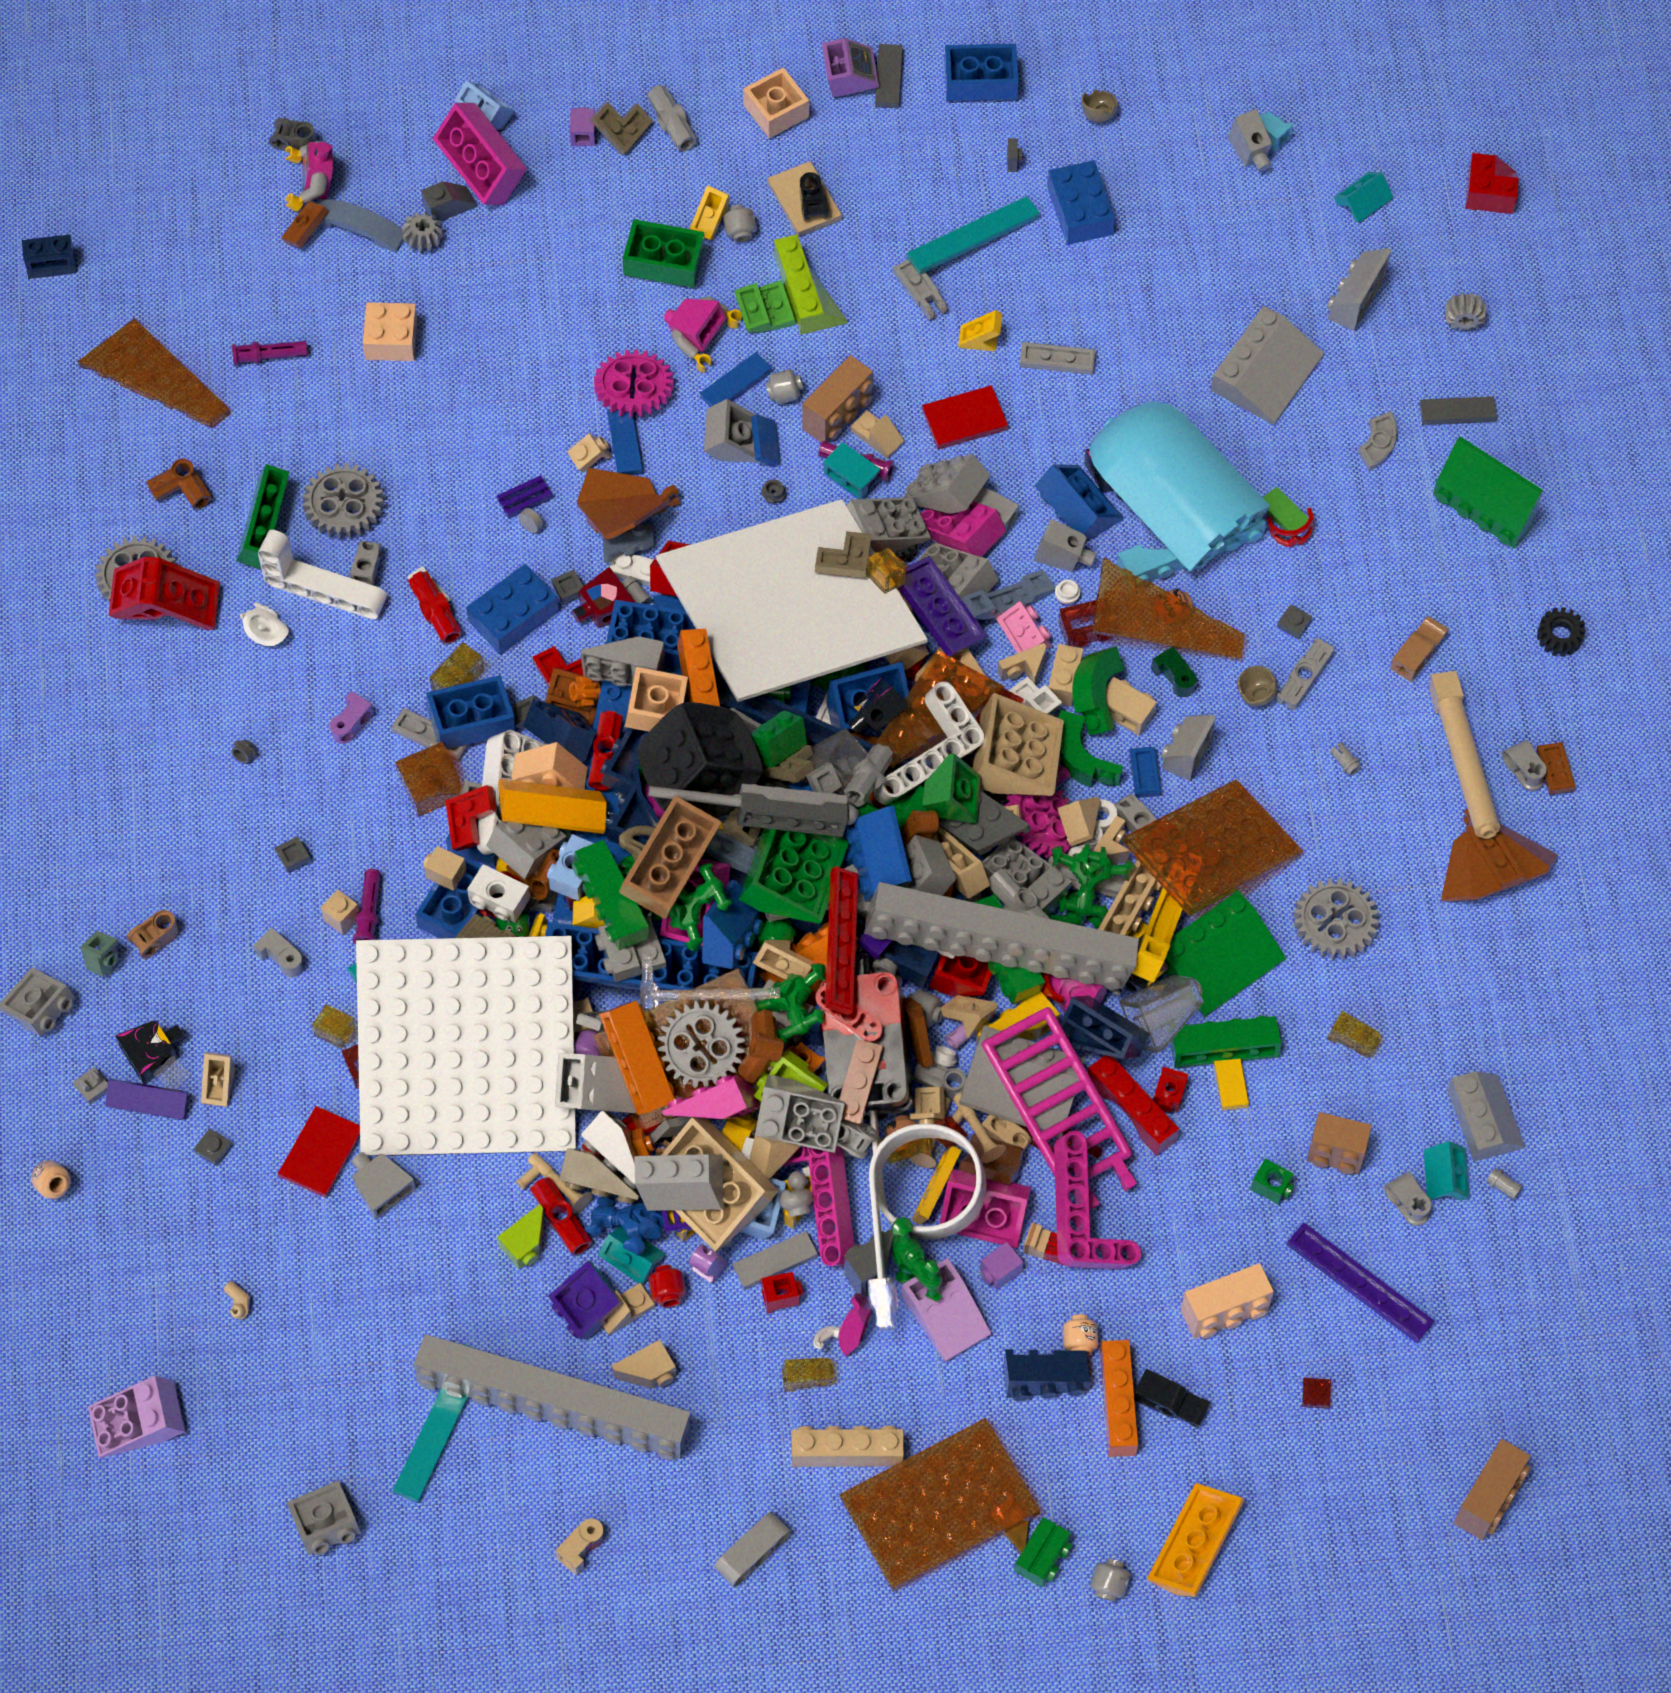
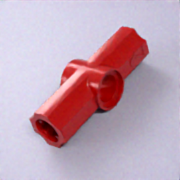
(434, 607)
(607, 733)
(569, 1228)

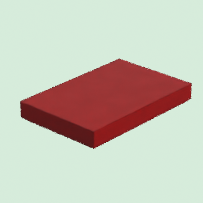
(964, 417)
(320, 1152)

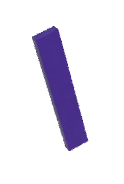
(1360, 1283)

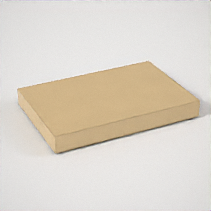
(787, 192)

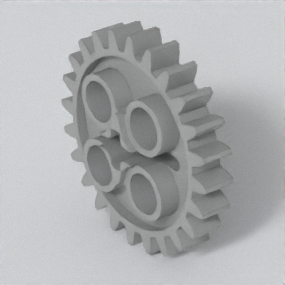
(343, 500)
(125, 554)
(1351, 935)
(721, 1029)

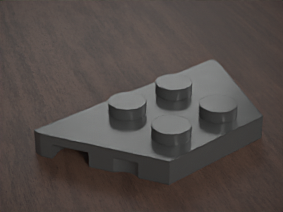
(992, 828)

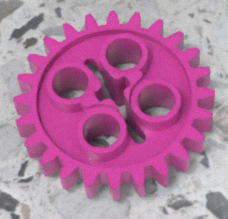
(652, 383)
(1044, 819)

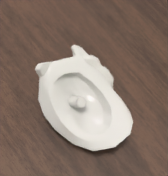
(264, 626)

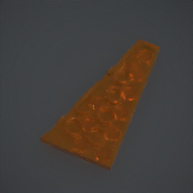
(149, 369)
(1151, 615)
(916, 724)

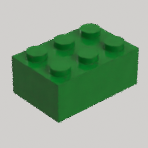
(663, 253)

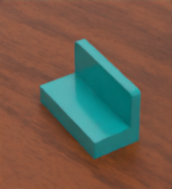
(1365, 195)
(850, 470)
(1446, 1171)
(634, 1266)

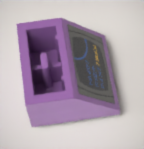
(849, 67)

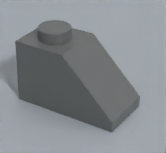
(447, 200)

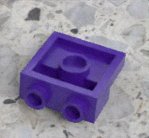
(584, 1301)

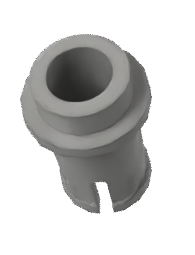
(636, 591)
(1346, 759)
(1504, 1183)

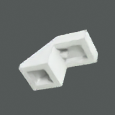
(1039, 699)

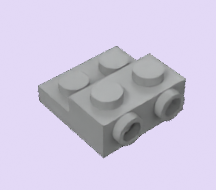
(628, 961)
(37, 1001)
(323, 1518)

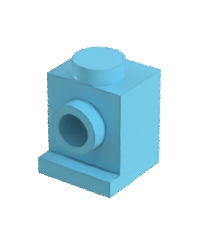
(1277, 130)

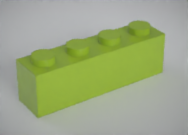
(807, 296)

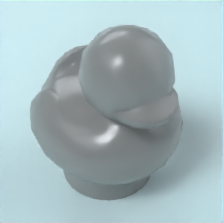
(796, 1201)

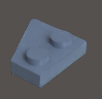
(629, 542)

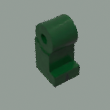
(1176, 671)

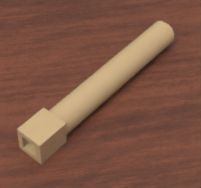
(1447, 701)

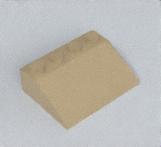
(1017, 748)
(744, 1186)

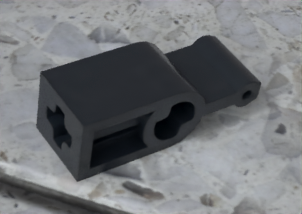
(1170, 1398)

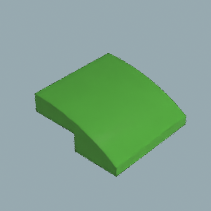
(765, 307)

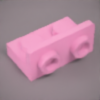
(1023, 628)

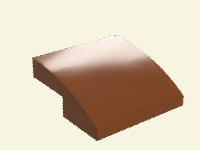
(559, 693)
(918, 1032)

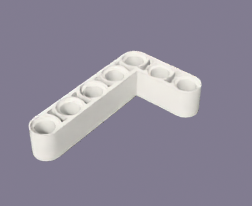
(316, 583)
(955, 742)
(499, 765)

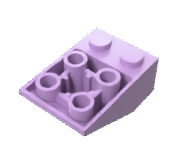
(953, 1321)
(136, 1417)

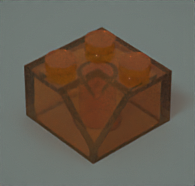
(428, 778)

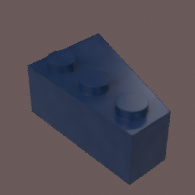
(560, 725)
(1101, 1029)
(1045, 1374)

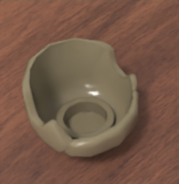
(1099, 106)
(1257, 686)

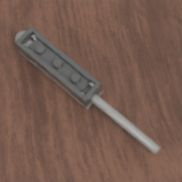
(777, 808)

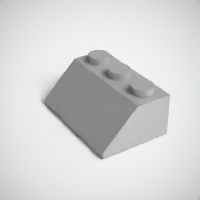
(1359, 288)
(1484, 1115)
(680, 1181)

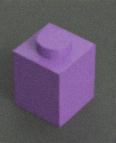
(581, 128)
(1000, 1266)

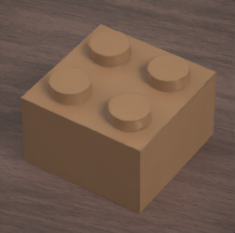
(1338, 1143)

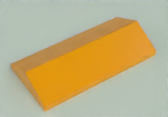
(552, 806)
(1195, 1540)

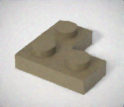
(619, 130)
(846, 562)
(792, 768)

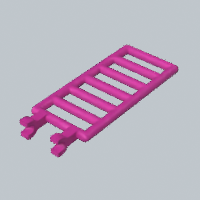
(1085, 1083)

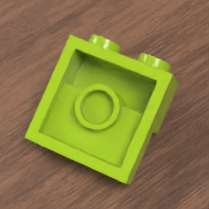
(794, 1068)

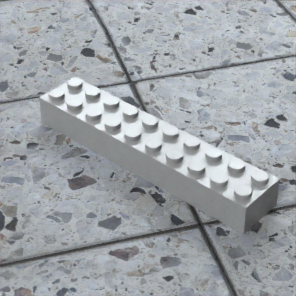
(1001, 936)
(552, 1397)

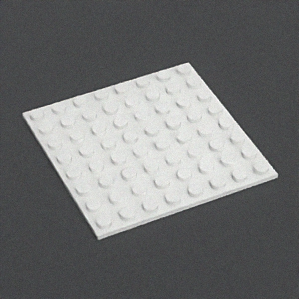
(775, 616)
(463, 1044)

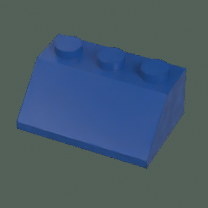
(1077, 500)
(849, 689)
(878, 851)
(730, 931)

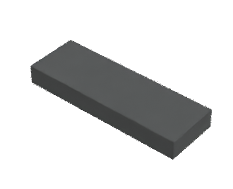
(888, 75)
(1457, 410)

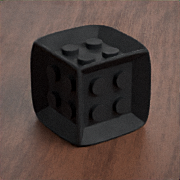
(700, 751)

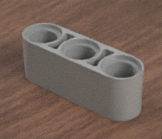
(752, 1549)

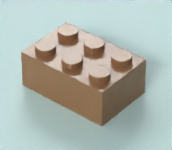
(838, 400)
(1493, 1490)

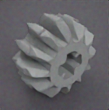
(422, 231)
(1465, 311)

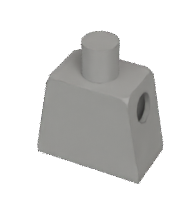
(1251, 140)
(1063, 547)
(380, 1183)

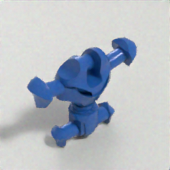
(634, 1219)

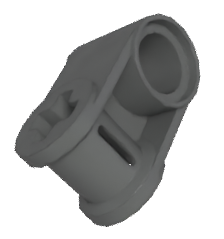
(291, 134)

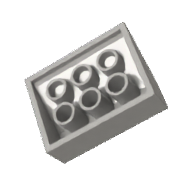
(1266, 366)
(987, 1093)

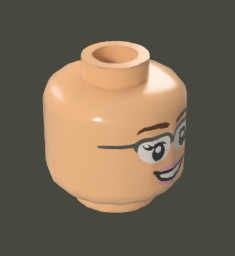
(50, 1179)
(1080, 1334)

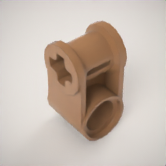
(152, 934)

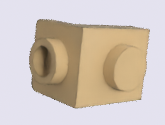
(589, 451)
(929, 1105)

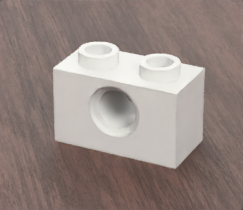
(489, 882)

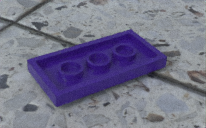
(940, 608)

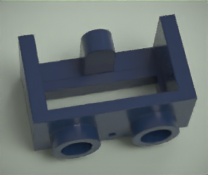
(49, 250)

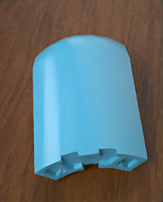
(1175, 480)

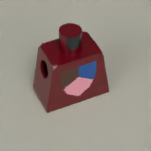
(598, 598)

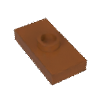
(304, 224)
(1558, 772)

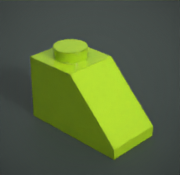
(524, 1238)

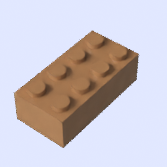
(670, 857)

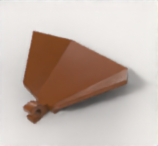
(620, 501)
(1493, 864)

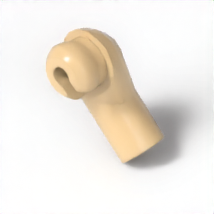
(240, 1298)

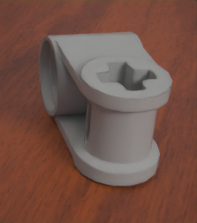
(1525, 765)
(856, 1138)
(1406, 1195)

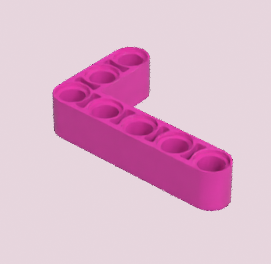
(825, 1211)
(1079, 1213)

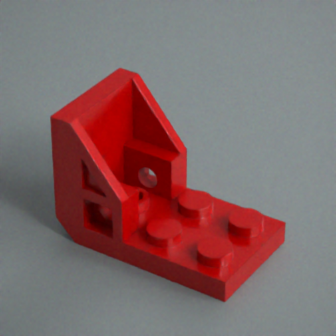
(159, 588)

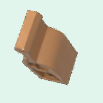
(1418, 648)

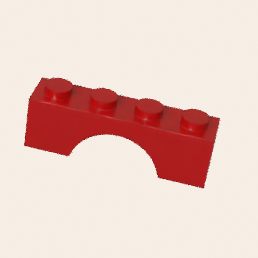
(1148, 1118)

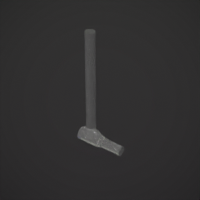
(651, 995)

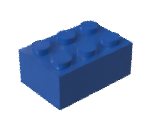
(981, 72)
(1080, 202)
(512, 609)
(470, 712)
(448, 911)

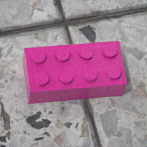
(479, 153)

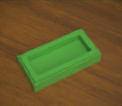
(1284, 511)

